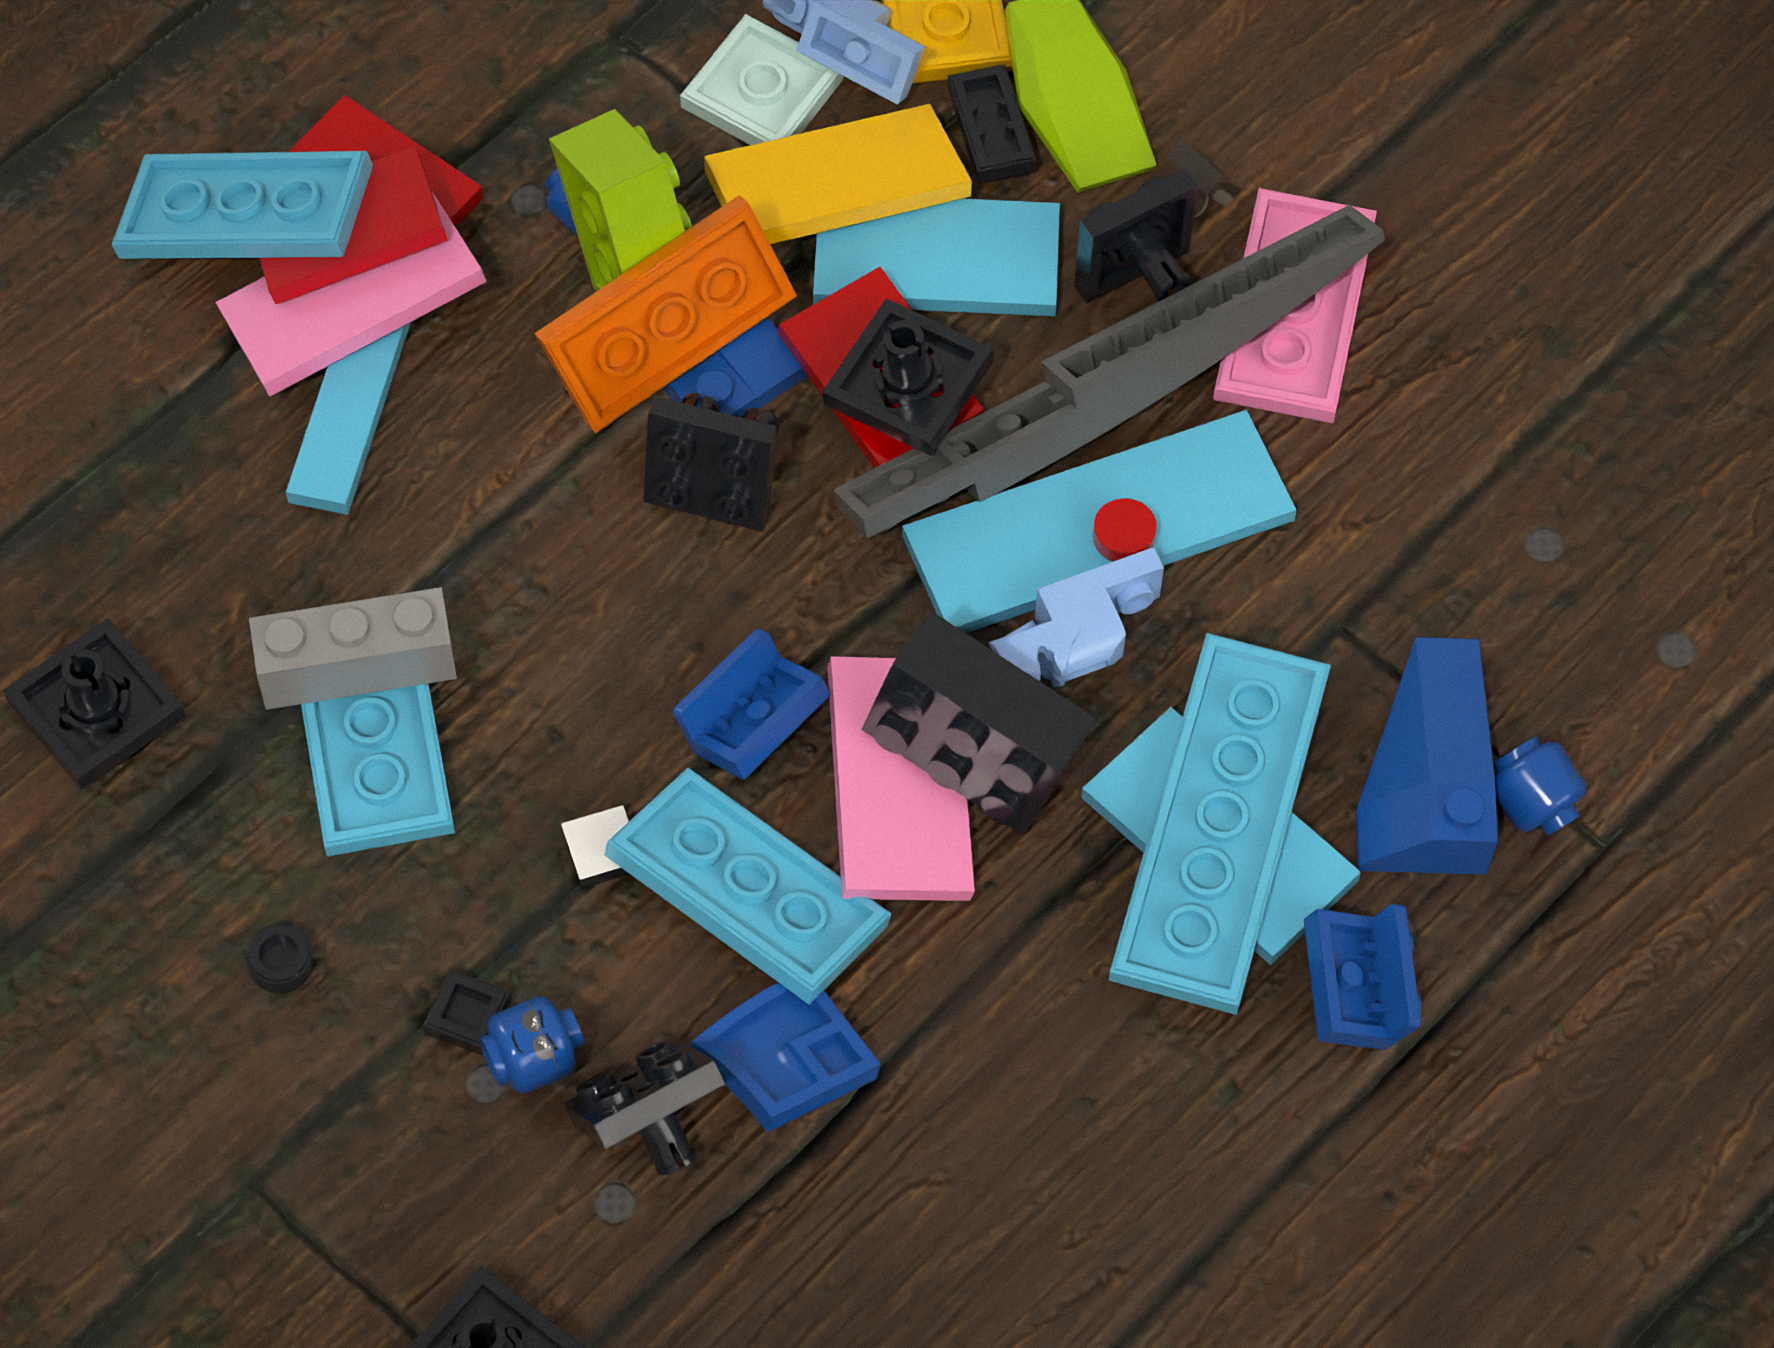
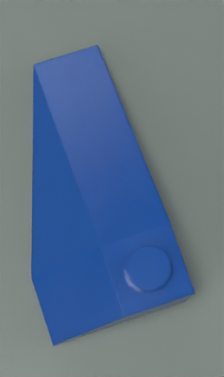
(1433, 771)

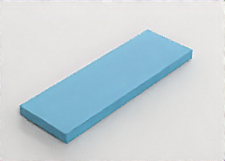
(995, 553)
(1220, 824)

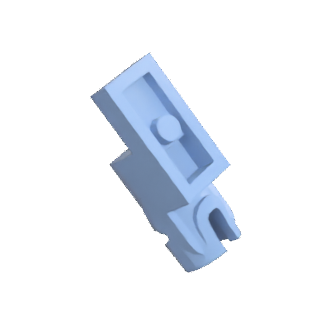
(853, 42)
(1080, 619)

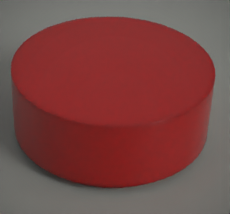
(1123, 529)

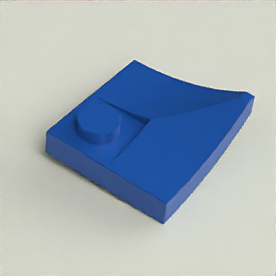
(743, 372)
(787, 1054)

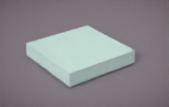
(759, 85)

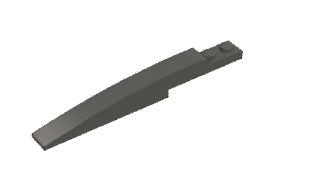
(1112, 375)

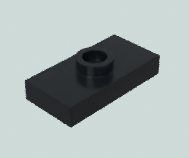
(991, 123)

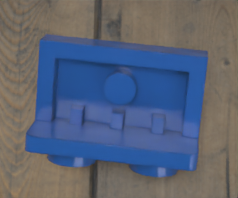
(748, 705)
(1362, 977)

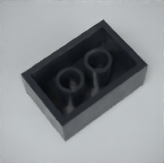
(977, 723)

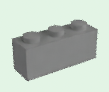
(352, 648)

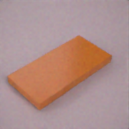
(666, 314)

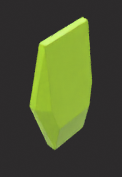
(1076, 93)

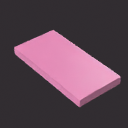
(331, 322)
(1303, 356)
(894, 822)

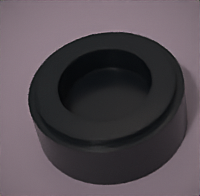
(280, 958)

